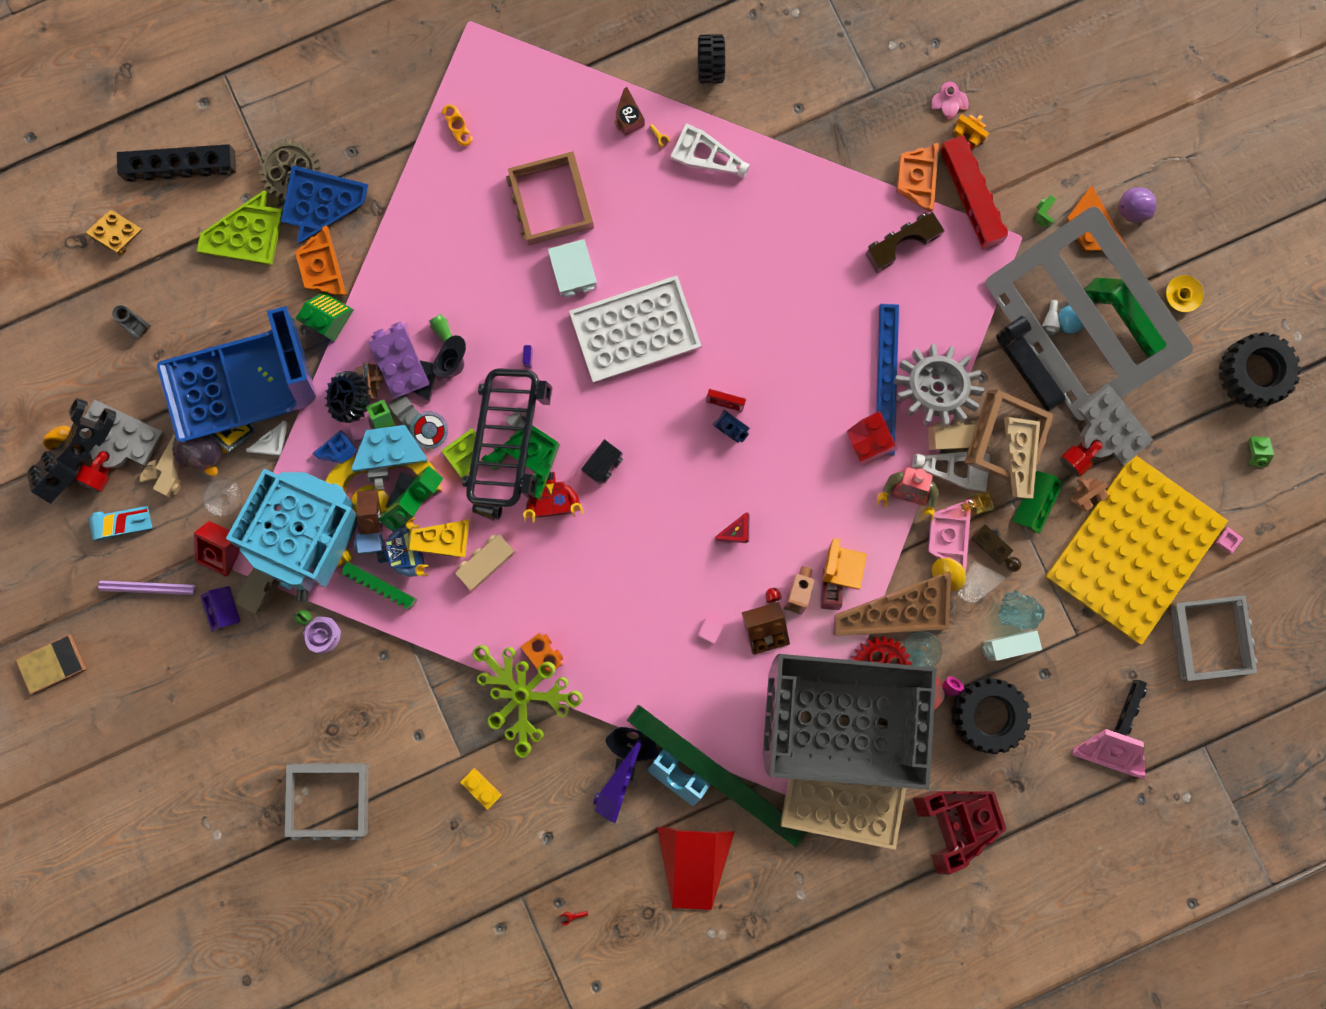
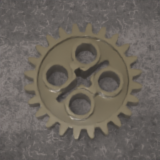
(273, 163)

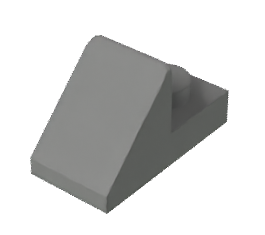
(403, 410)

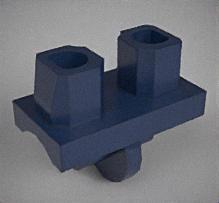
(732, 426)

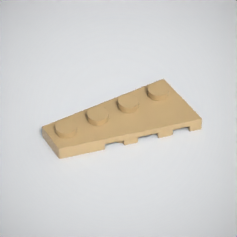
(1022, 448)

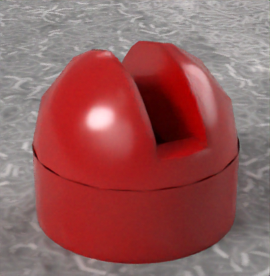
(773, 595)

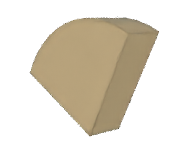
(150, 472)

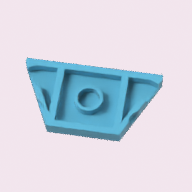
(387, 448)

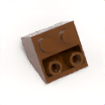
(766, 628)

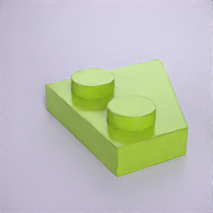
(460, 452)

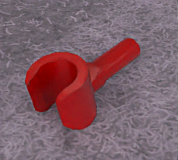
(573, 916)

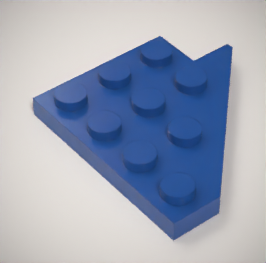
(319, 199)

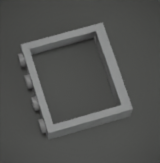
(1183, 646)
(354, 834)

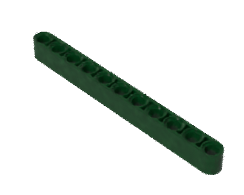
(713, 773)

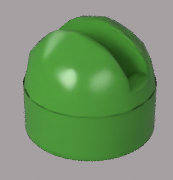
(306, 614)

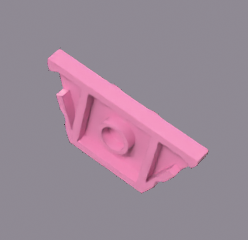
(950, 534)
(1114, 752)

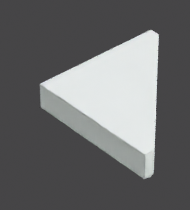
(272, 442)

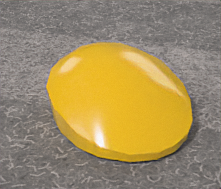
(958, 573)

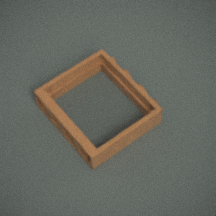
(540, 166)
(985, 426)

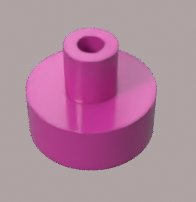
(952, 686)

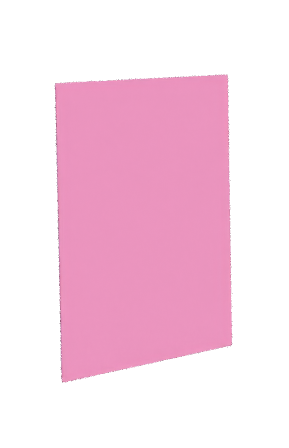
(780, 319)

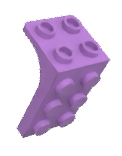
(398, 360)

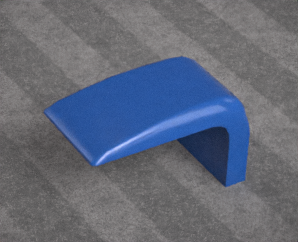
(225, 390)

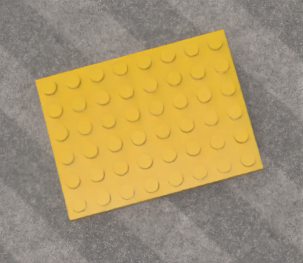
(1136, 549)

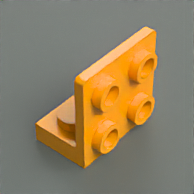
(844, 566)

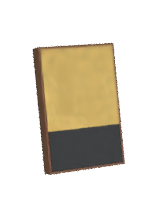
(50, 664)

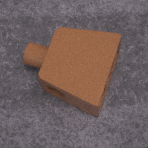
(798, 598)

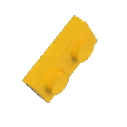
(481, 788)

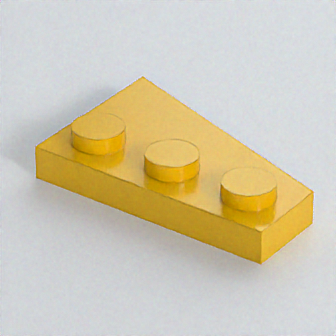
(441, 539)

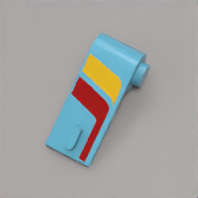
(117, 523)

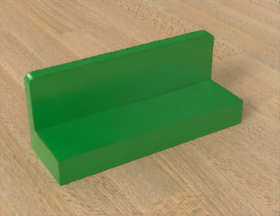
(1035, 511)

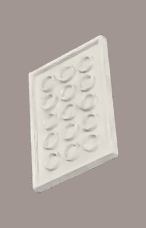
(635, 329)

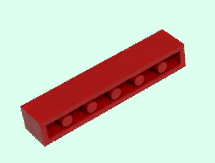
(973, 192)

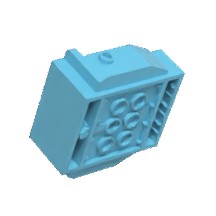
(283, 552)

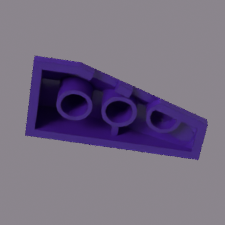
(612, 794)

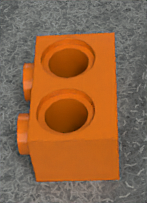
(538, 658)

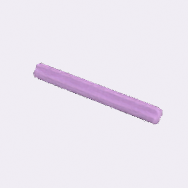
(140, 587)

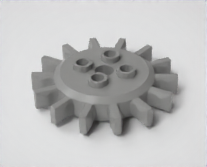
(949, 374)

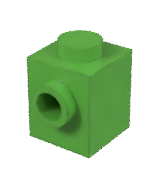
(380, 415)

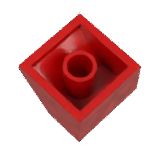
(214, 549)

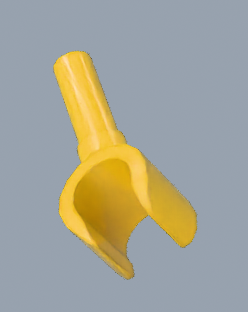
(659, 135)

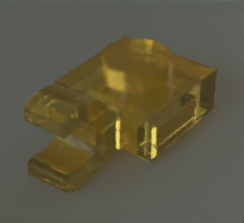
(980, 502)

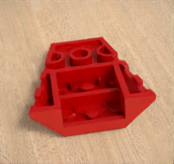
(694, 865)

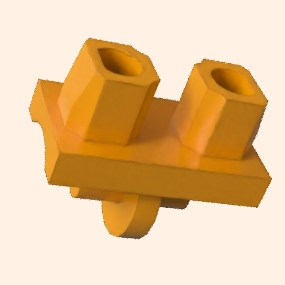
(972, 127)

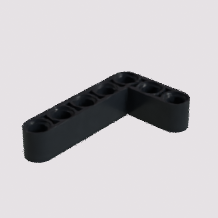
(1028, 364)

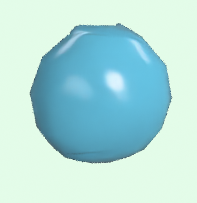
(1069, 321)

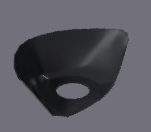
(618, 741)

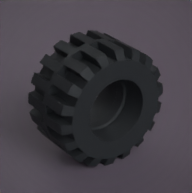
(711, 58)

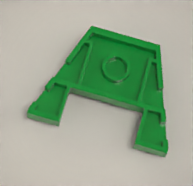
(540, 455)

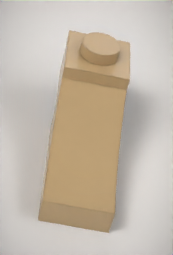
(168, 480)

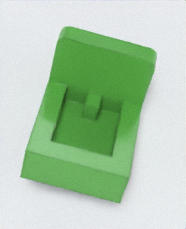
(1041, 217)
(1261, 451)

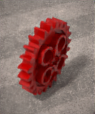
(882, 646)

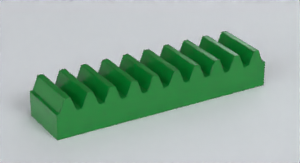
(376, 584)

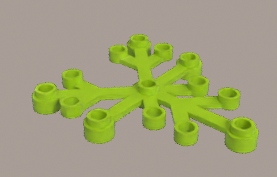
(505, 677)

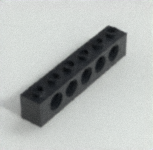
(129, 160)

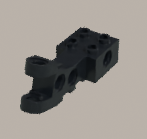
(58, 465)

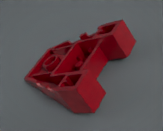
(967, 824)

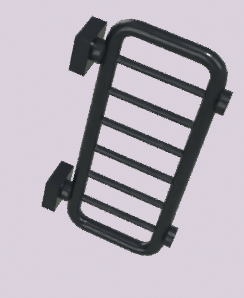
(523, 483)

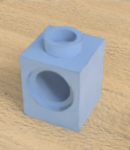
(369, 543)

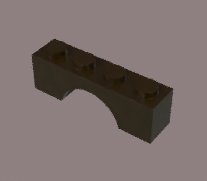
(923, 230)

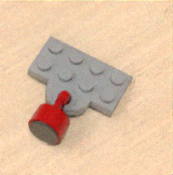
(1108, 431)
(125, 441)

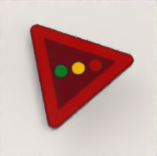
(737, 531)

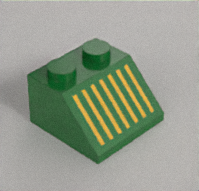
(325, 315)

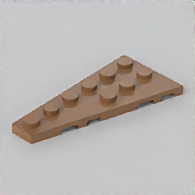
(909, 609)

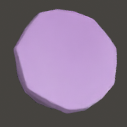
(322, 635)

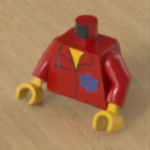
(555, 500)

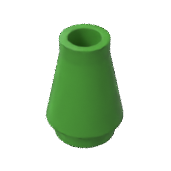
(440, 327)

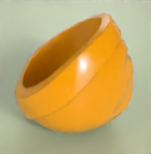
(56, 437)

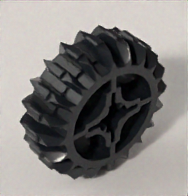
(347, 396)

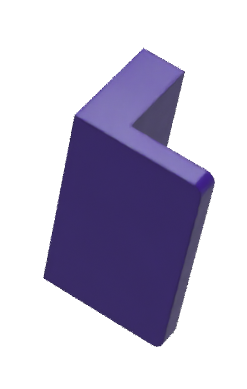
(220, 608)

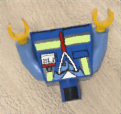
(402, 560)

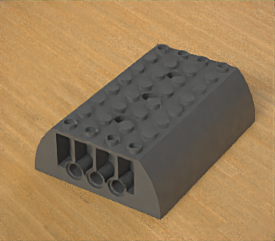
(860, 749)

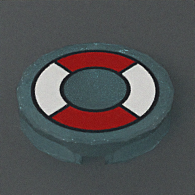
(429, 429)

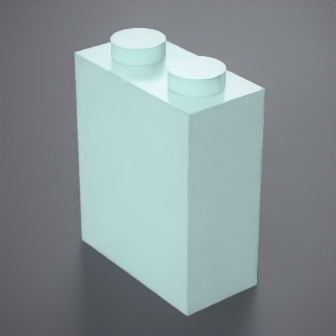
(572, 268)
(1011, 645)

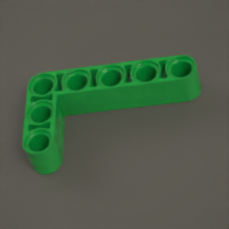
(1117, 294)

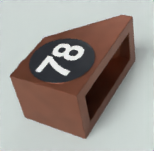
(628, 114)
(368, 512)

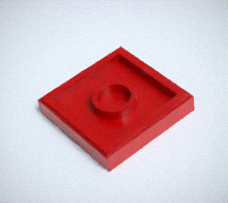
(725, 400)

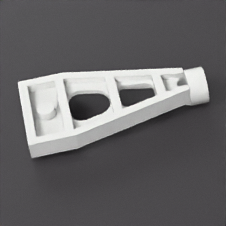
(687, 145)
(975, 480)

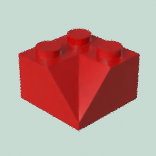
(871, 438)

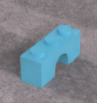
(688, 787)

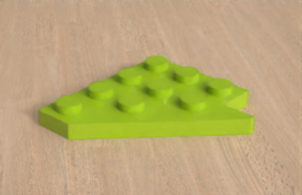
(245, 233)

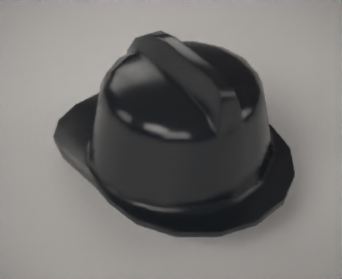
(450, 358)

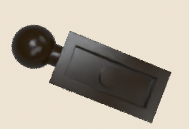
(996, 548)

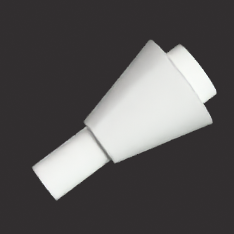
(1051, 321)

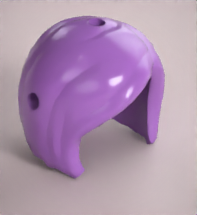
(1137, 205)

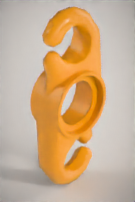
(457, 117)

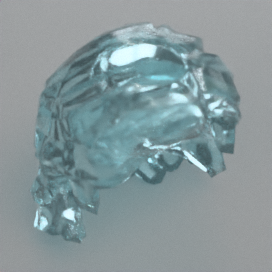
(1021, 611)

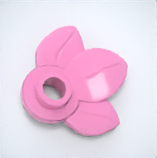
(950, 103)

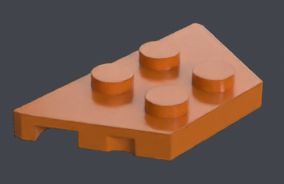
(918, 176)
(1089, 200)
(320, 265)

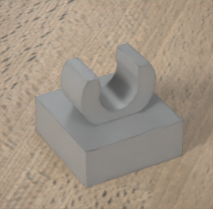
(516, 419)
(378, 477)

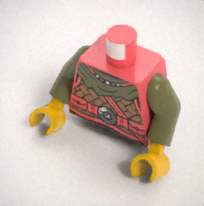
(912, 486)

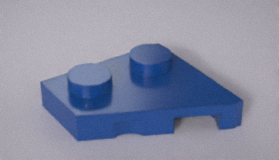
(336, 449)

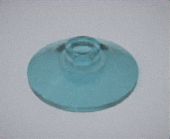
(919, 657)

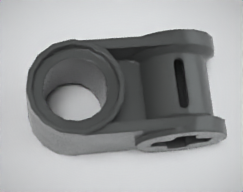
(132, 323)

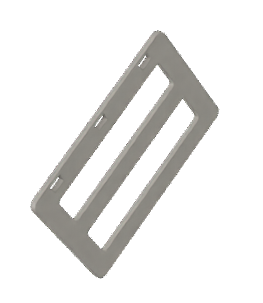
(1048, 254)

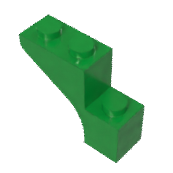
(411, 499)

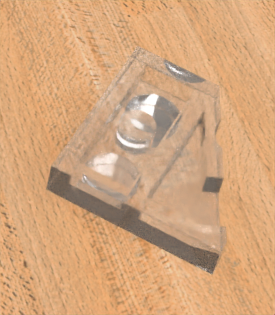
(979, 582)

